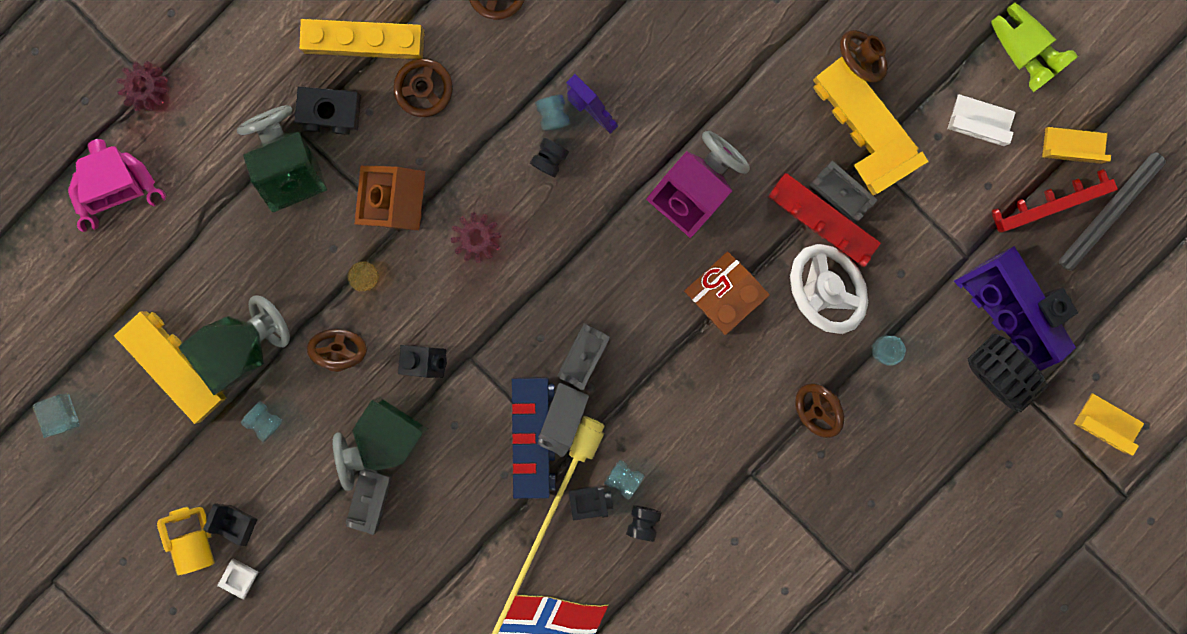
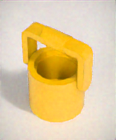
(191, 550)

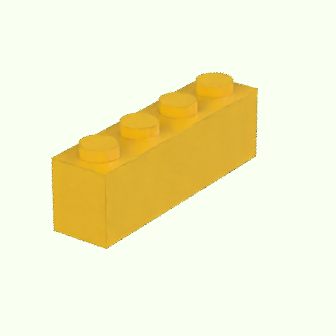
(361, 39)
(858, 107)
(168, 365)

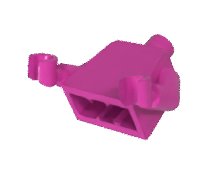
(106, 181)

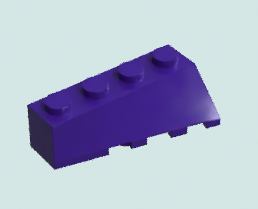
(1011, 298)

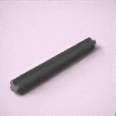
(1112, 211)

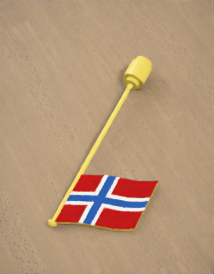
(542, 613)

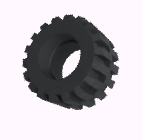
(1007, 372)

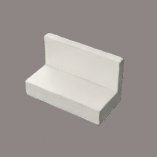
(982, 120)

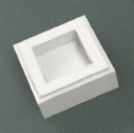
(238, 578)

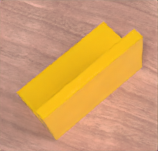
(1075, 145)
(890, 164)
(1109, 424)

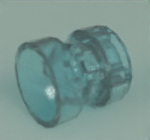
(552, 112)
(884, 348)
(261, 421)
(624, 479)

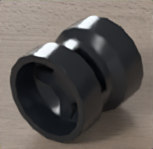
(549, 157)
(643, 522)

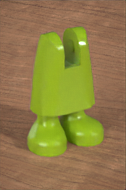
(1028, 42)

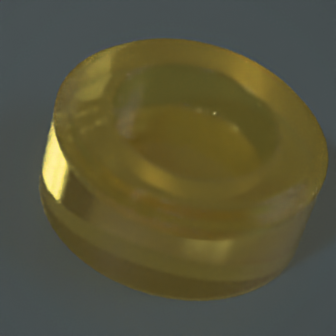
(363, 276)

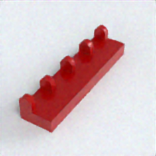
(1055, 205)
(824, 220)

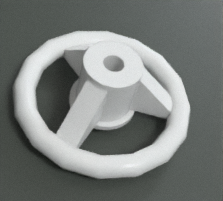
(826, 288)

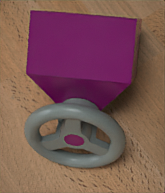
(696, 185)

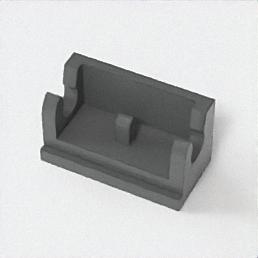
(843, 192)
(583, 356)
(562, 419)
(369, 500)

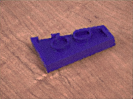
(584, 98)

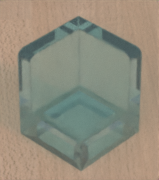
(56, 415)

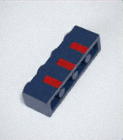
(530, 460)

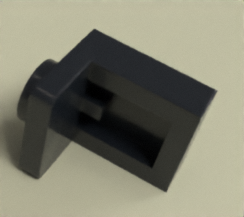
(1057, 307)
(422, 361)
(590, 502)
(230, 523)

